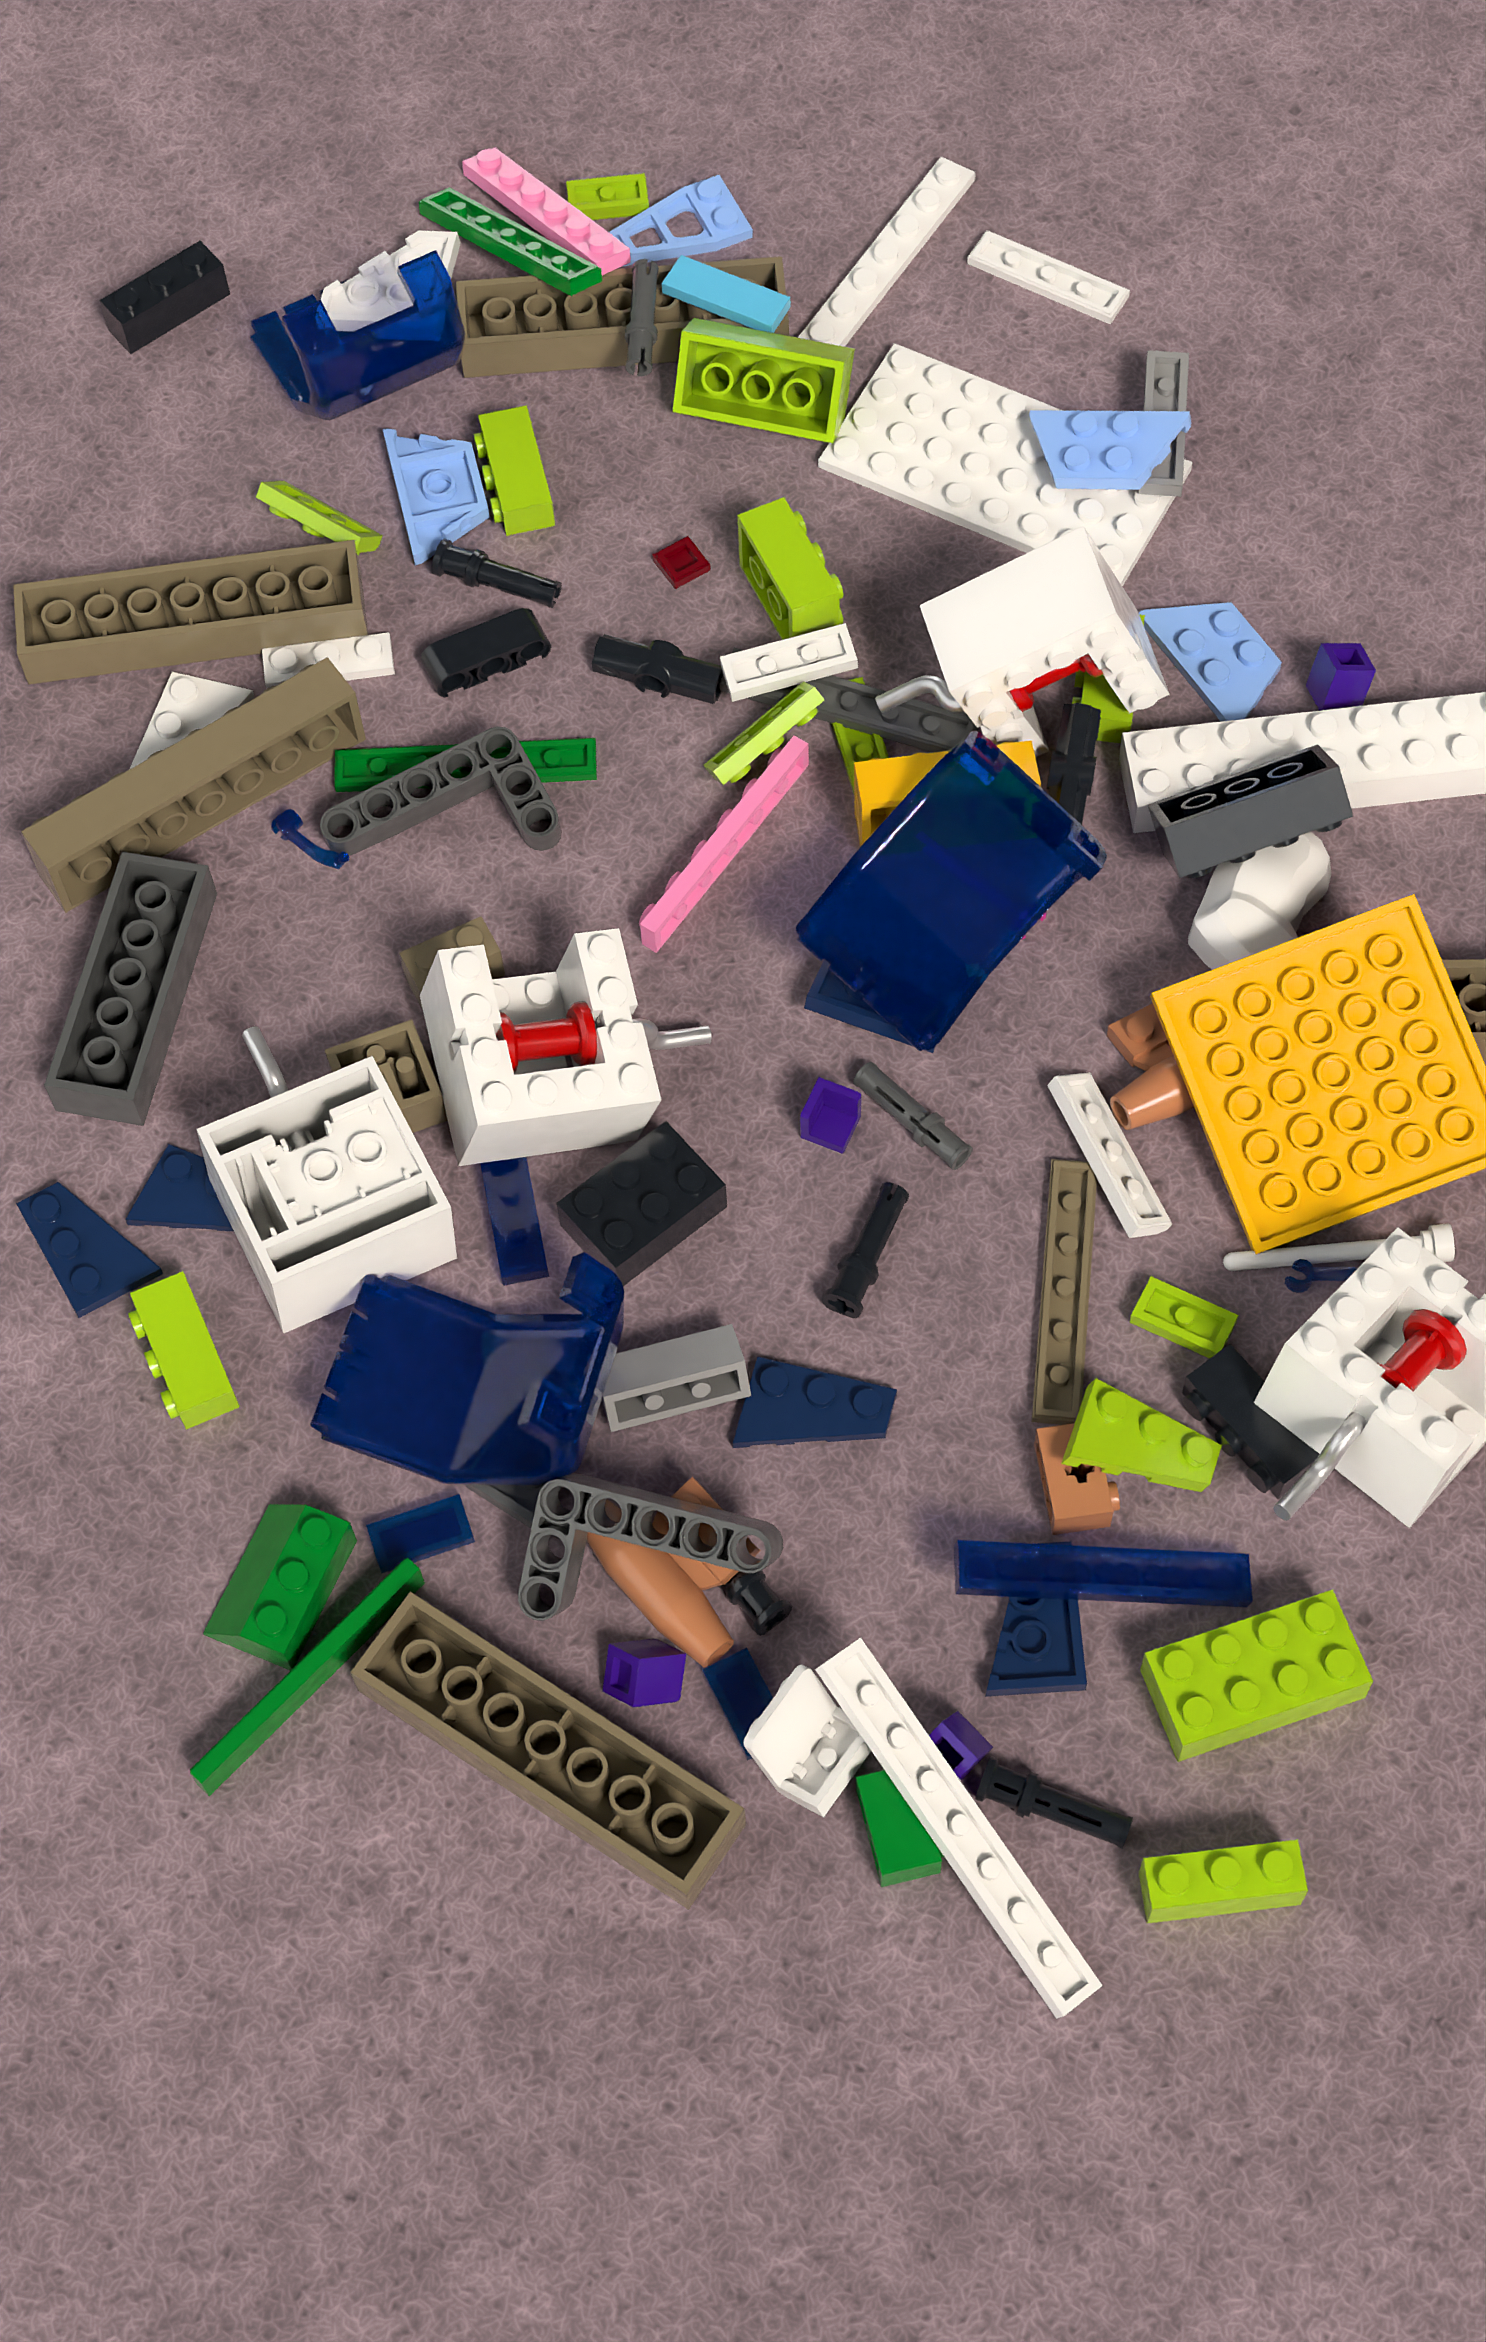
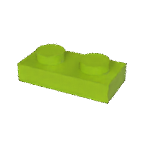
(609, 196)
(1183, 1318)

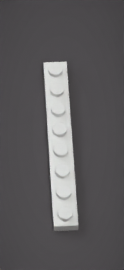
(890, 254)
(959, 1828)

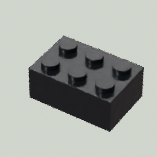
(642, 1203)

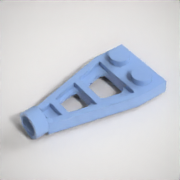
(714, 209)

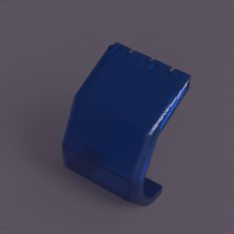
(343, 370)
(947, 889)
(471, 1388)

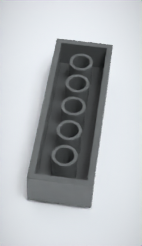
(131, 989)

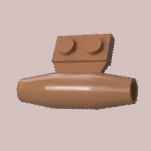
(1160, 1089)
(672, 1586)

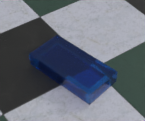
(420, 1533)
(738, 1692)

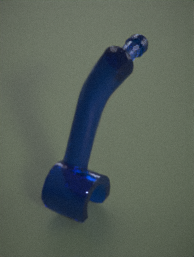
(289, 823)
(1316, 1274)

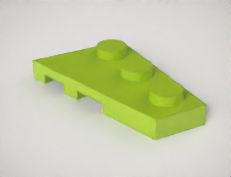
(1136, 1439)

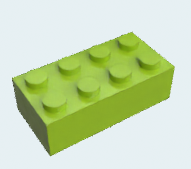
(763, 380)
(1255, 1675)

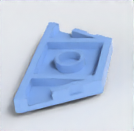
(1106, 446)
(436, 489)
(1215, 654)

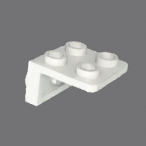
(806, 1743)

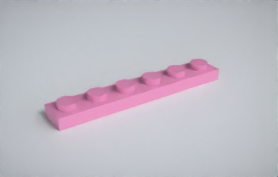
(545, 209)
(732, 833)

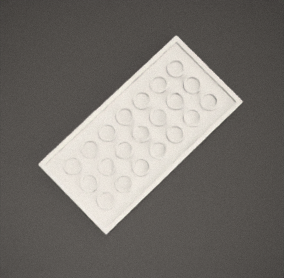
(975, 460)

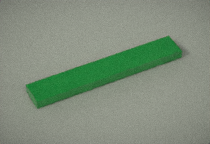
(510, 241)
(552, 760)
(306, 1677)

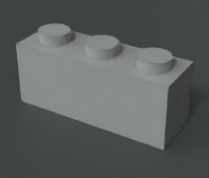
(675, 1378)

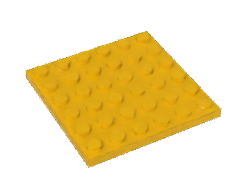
(1331, 1073)

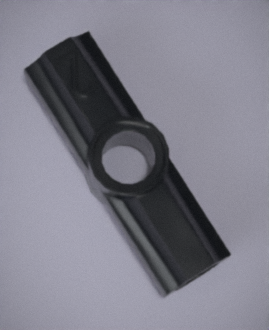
(657, 668)
(1074, 760)

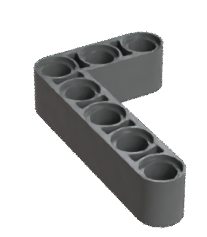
(447, 793)
(635, 1528)

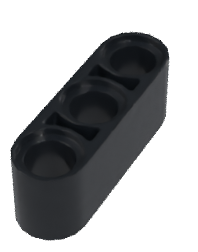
(484, 651)

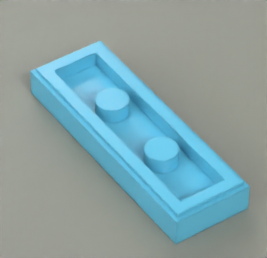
(726, 295)

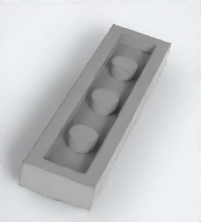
(1167, 391)

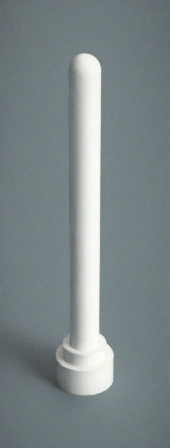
(1436, 1239)

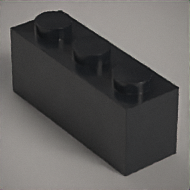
(165, 297)
(1225, 1396)

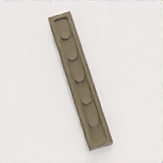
(1064, 1293)

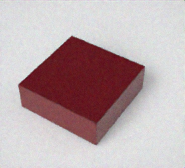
(681, 562)

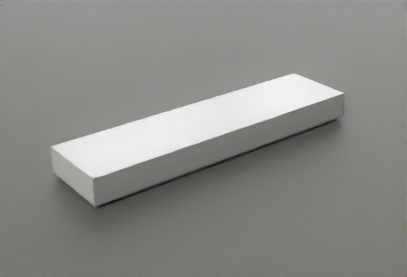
(1048, 277)
(1109, 1155)

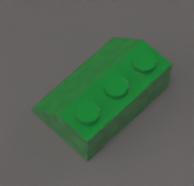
(282, 1583)

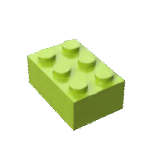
(787, 570)

